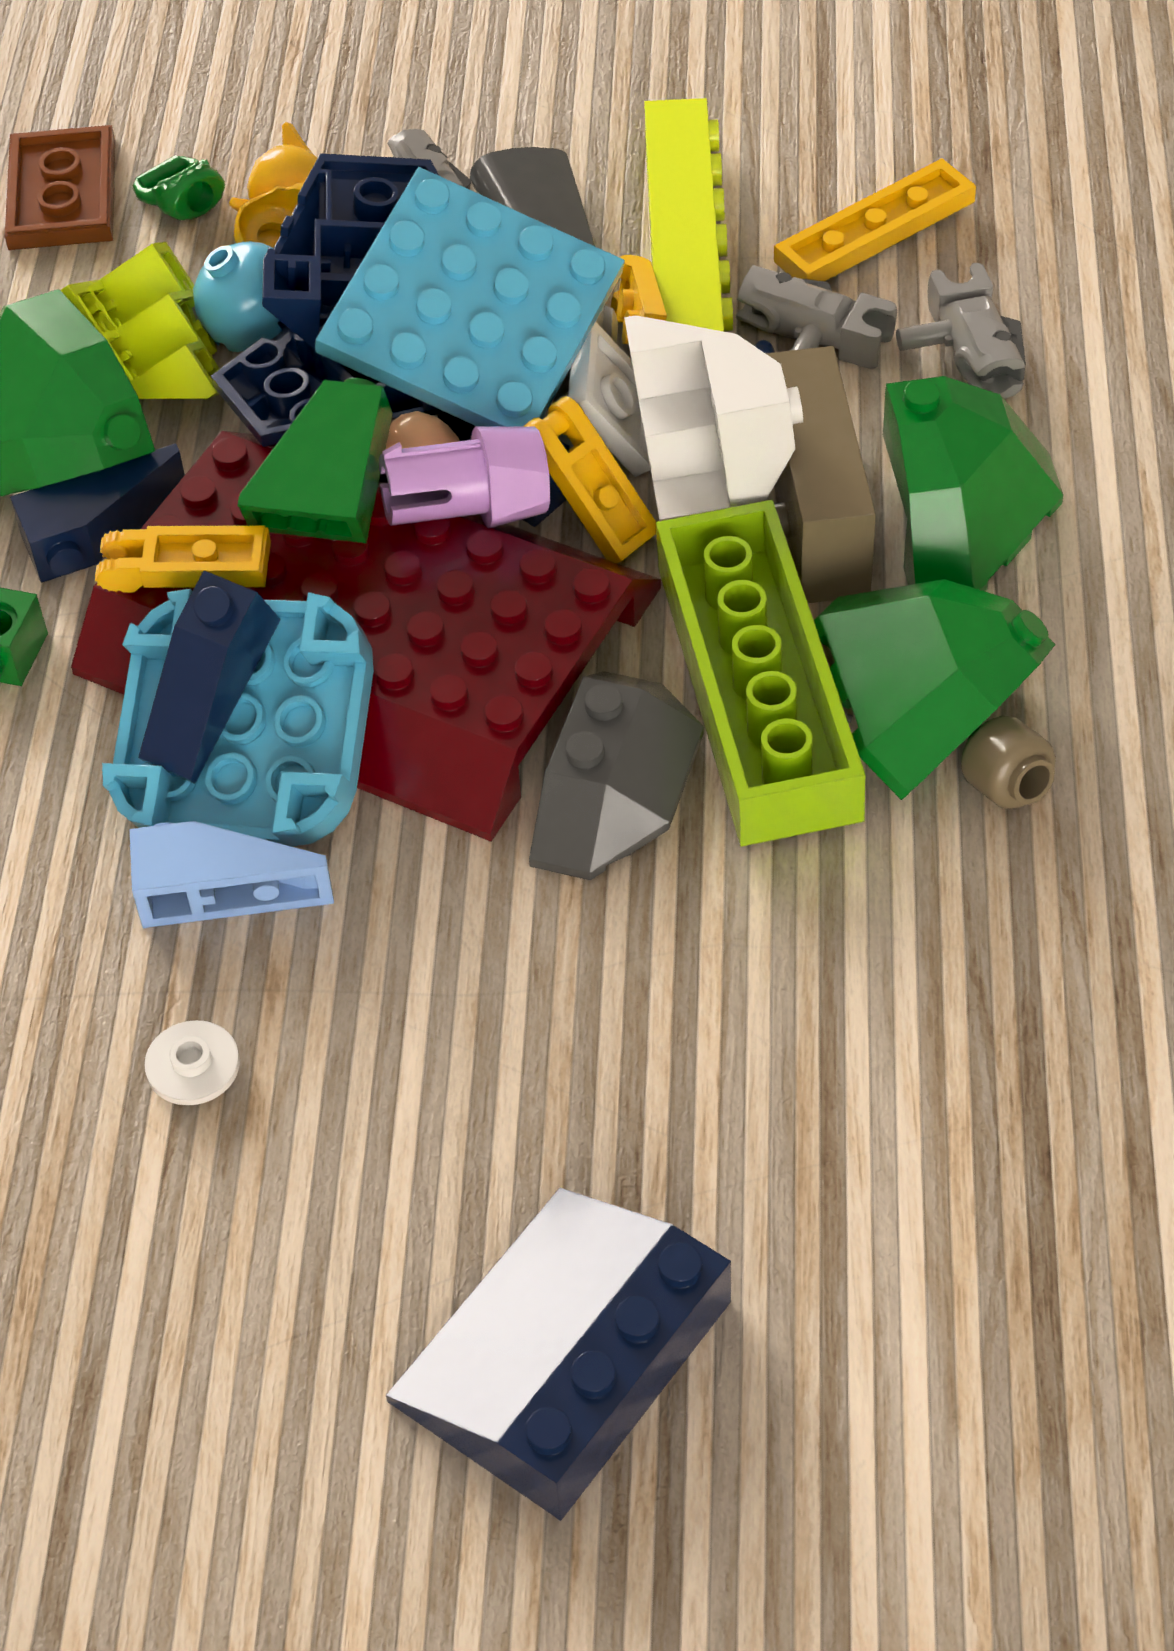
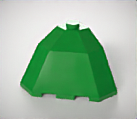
(61, 397)
(965, 478)
(926, 669)

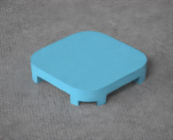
(289, 747)

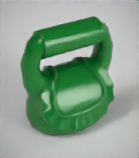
(181, 187)

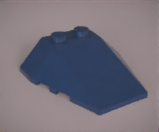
(330, 235)

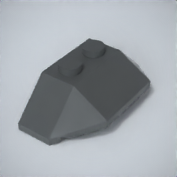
(613, 774)

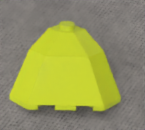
(151, 325)

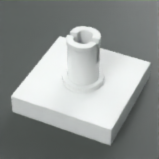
(607, 393)

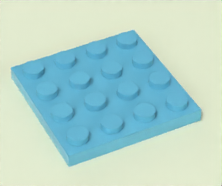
(469, 305)

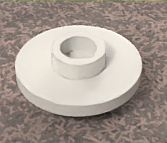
(192, 1062)

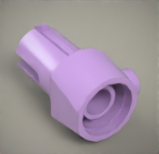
(493, 475)

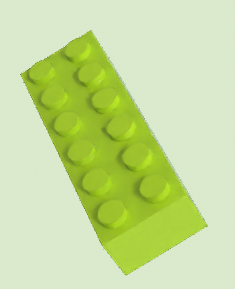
(760, 674)

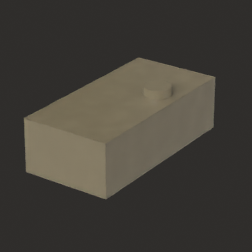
(824, 485)

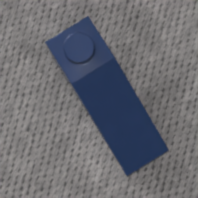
(69, 518)
(205, 673)

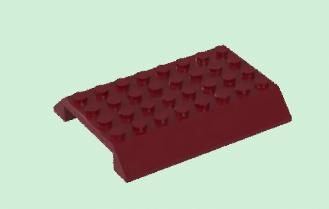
(464, 626)

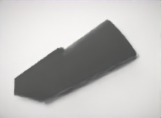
(535, 184)

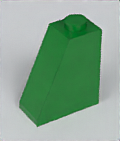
(324, 467)

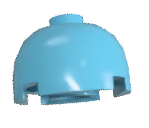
(231, 296)

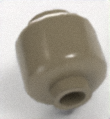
(1008, 762)

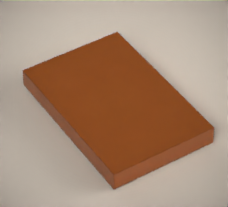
(60, 187)

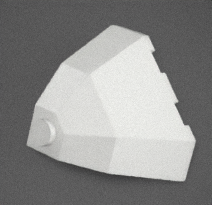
(710, 416)

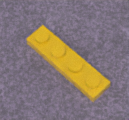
(875, 223)

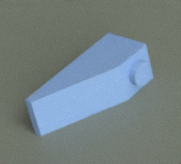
(215, 873)

